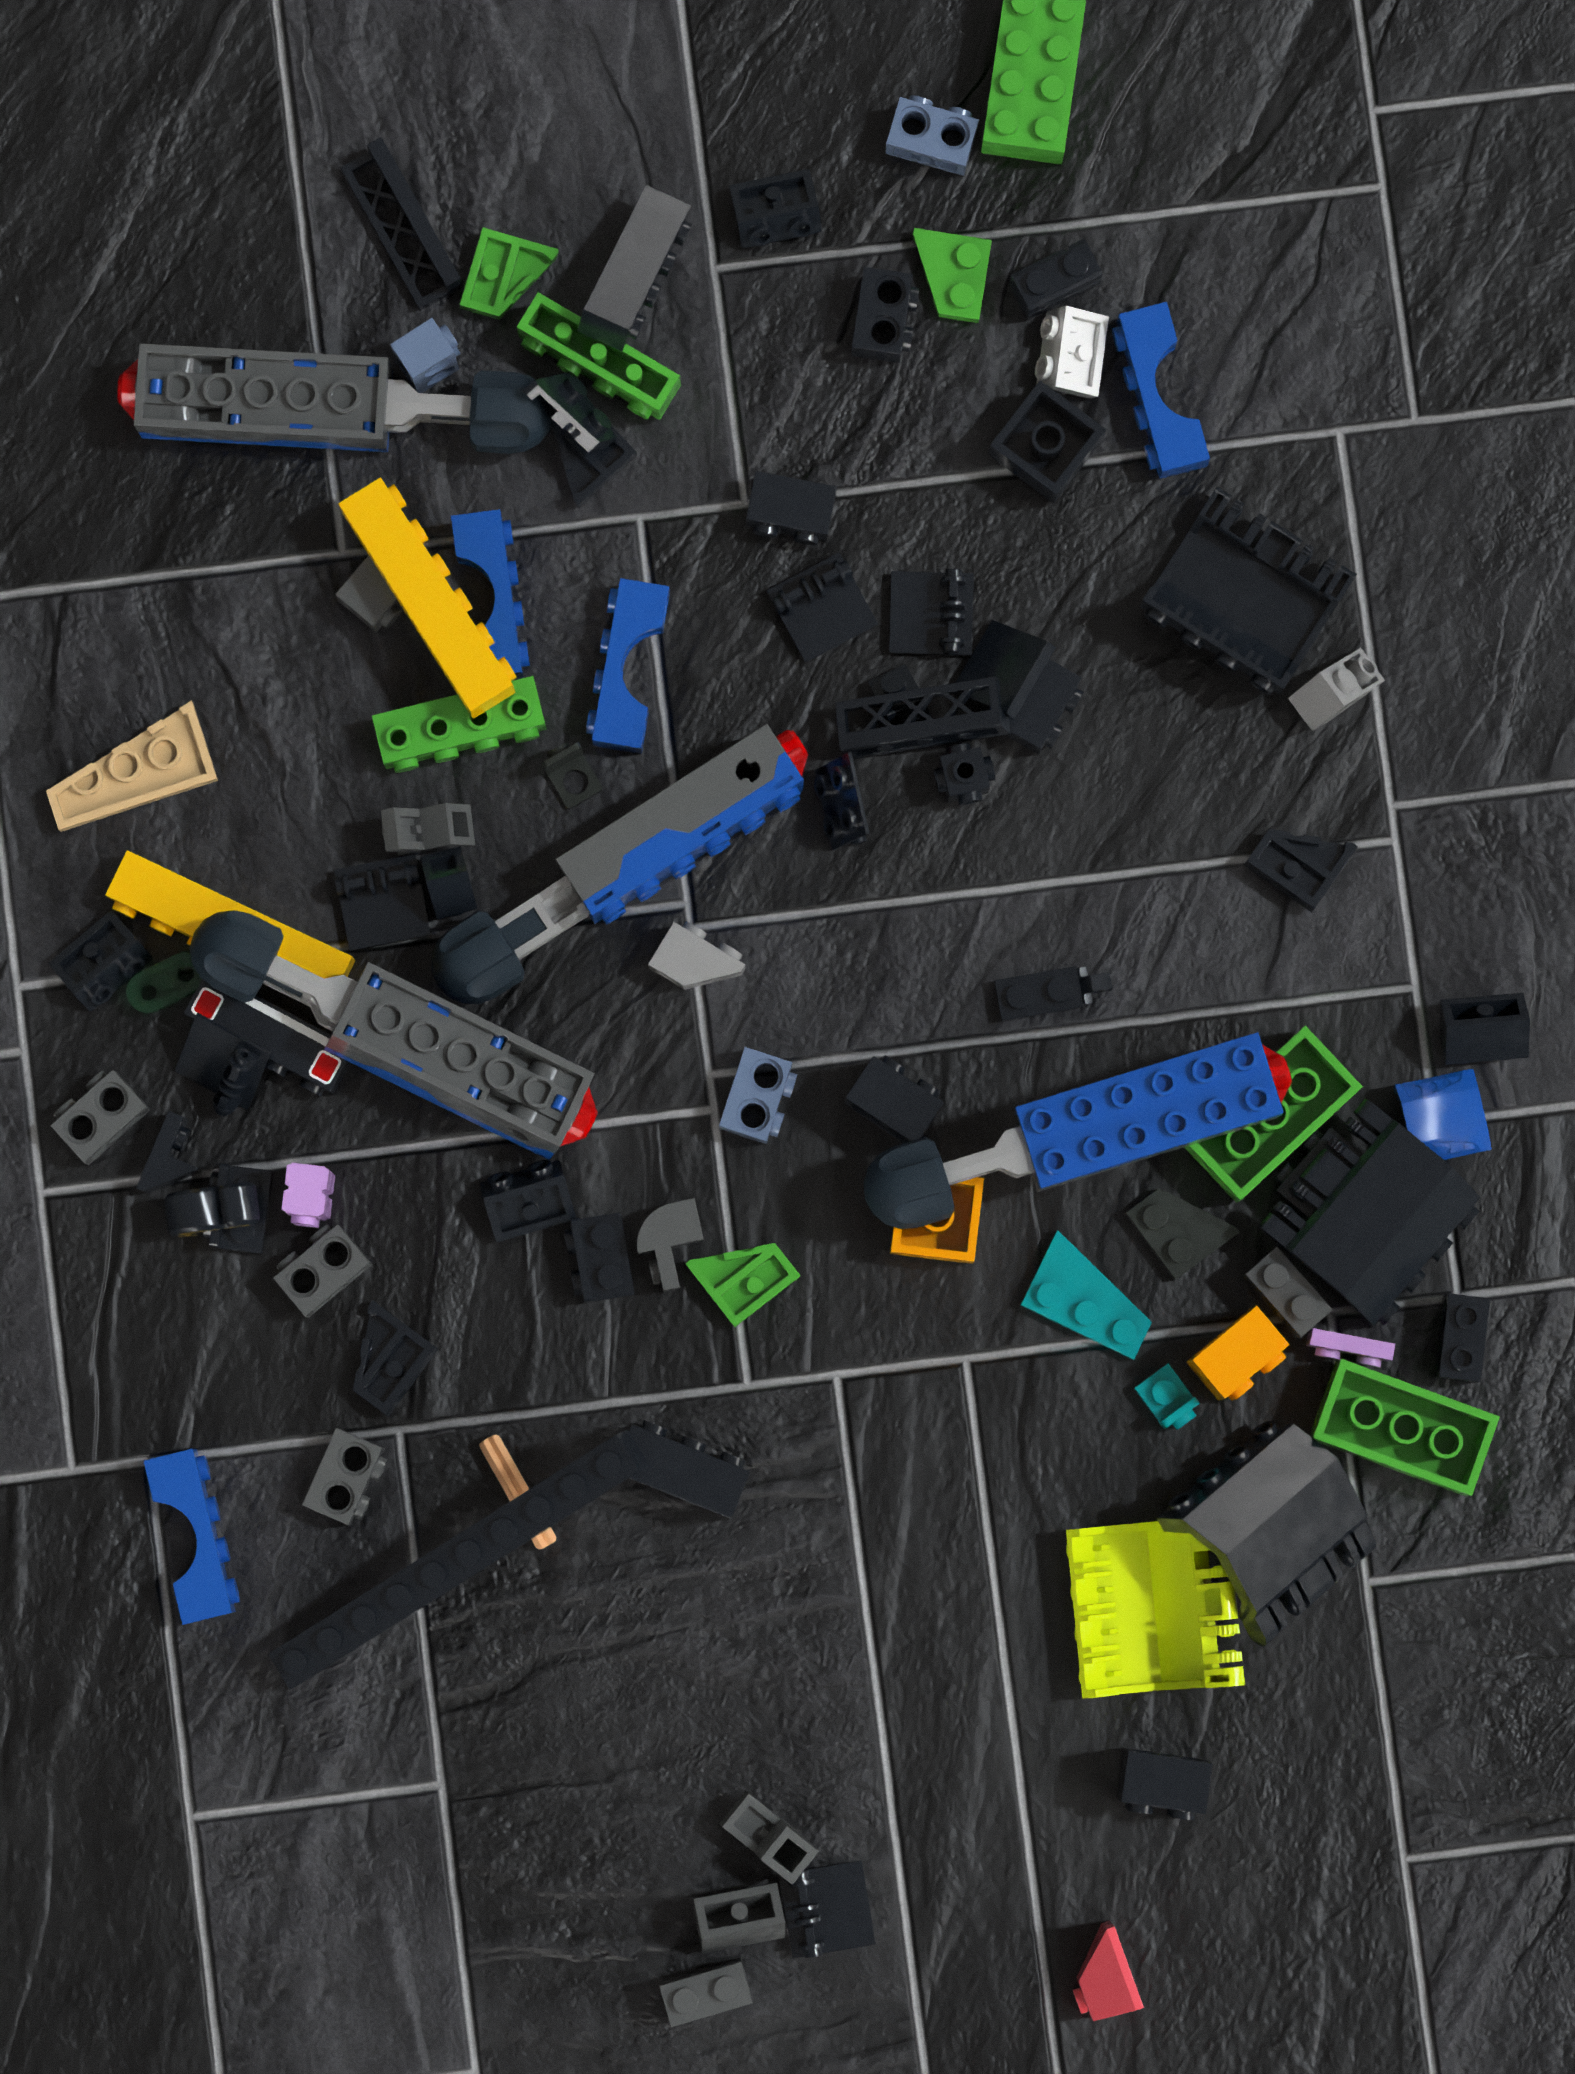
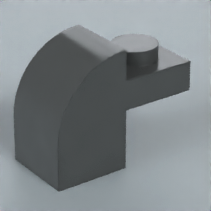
(427, 829)
(665, 1229)
(769, 1837)

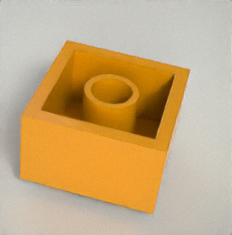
(950, 1238)
(1238, 1354)

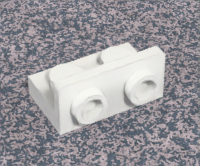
(1072, 351)

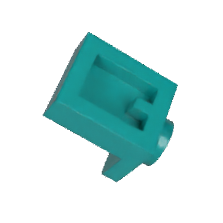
(1167, 1398)

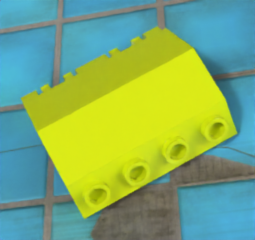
(1148, 1611)

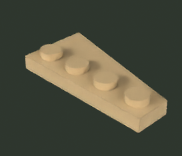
(146, 769)

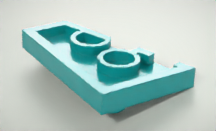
(1084, 1300)

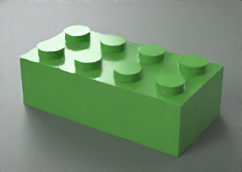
(1033, 79)
(1317, 1091)
(1404, 1427)

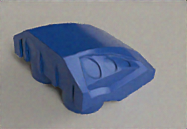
(1445, 1113)

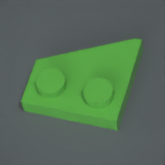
(503, 272)
(955, 272)
(744, 1279)

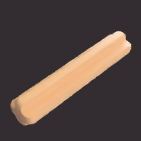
(510, 1479)

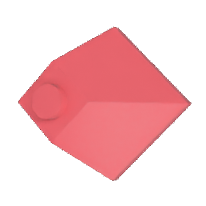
(1106, 1979)

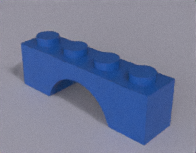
(1174, 440)
(481, 544)
(638, 614)
(204, 1588)

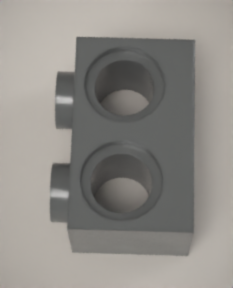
(106, 1125)
(328, 1278)
(334, 1472)

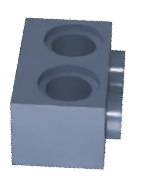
(928, 146)
(426, 355)
(747, 1093)

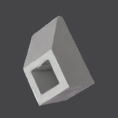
(1336, 689)
(692, 961)

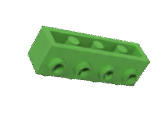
(626, 373)
(445, 727)

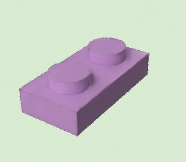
(1368, 1351)

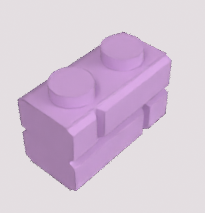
(308, 1194)

